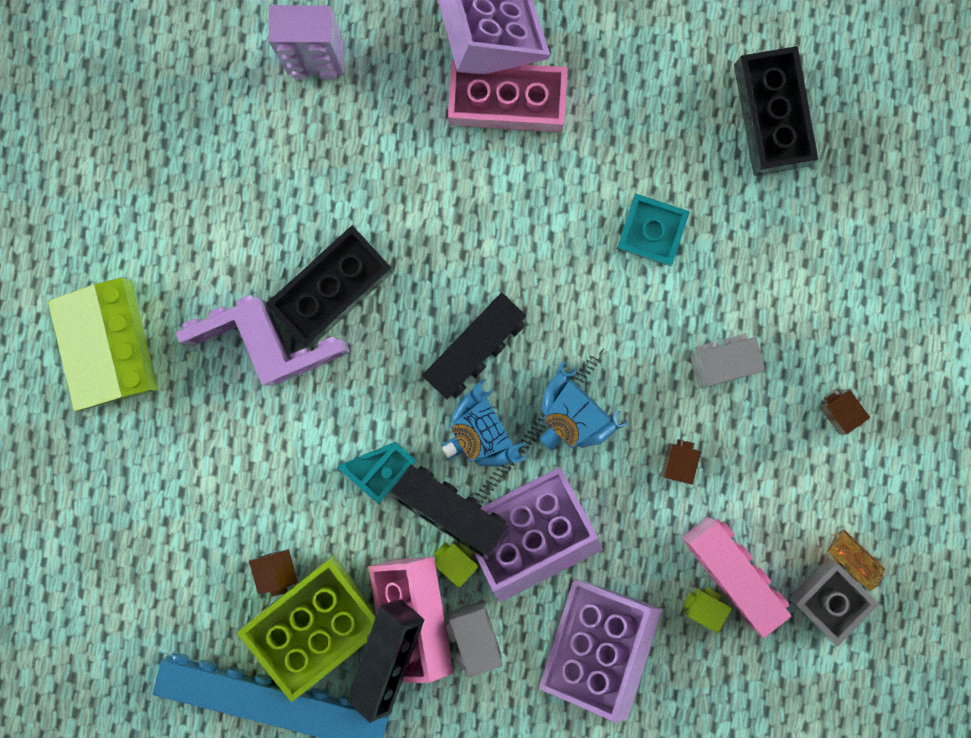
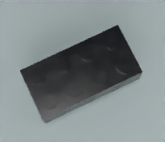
(775, 111)
(330, 287)

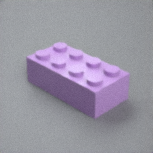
(307, 40)

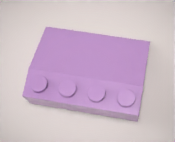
(493, 34)
(543, 537)
(600, 650)

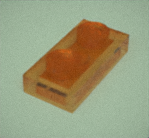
(856, 560)

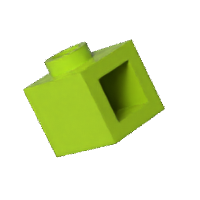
(455, 562)
(707, 608)

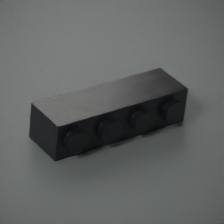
(474, 346)
(450, 512)
(385, 660)

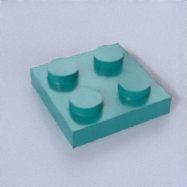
(653, 230)

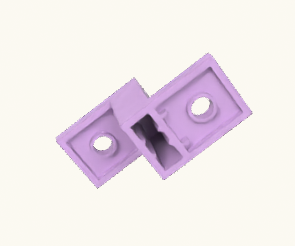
(261, 340)

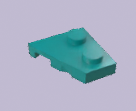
(378, 470)

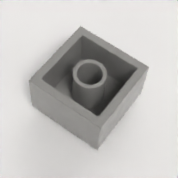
(728, 362)
(833, 601)
(476, 640)

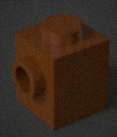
(843, 410)
(681, 462)
(273, 572)

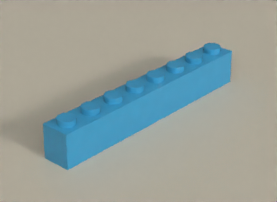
(261, 700)

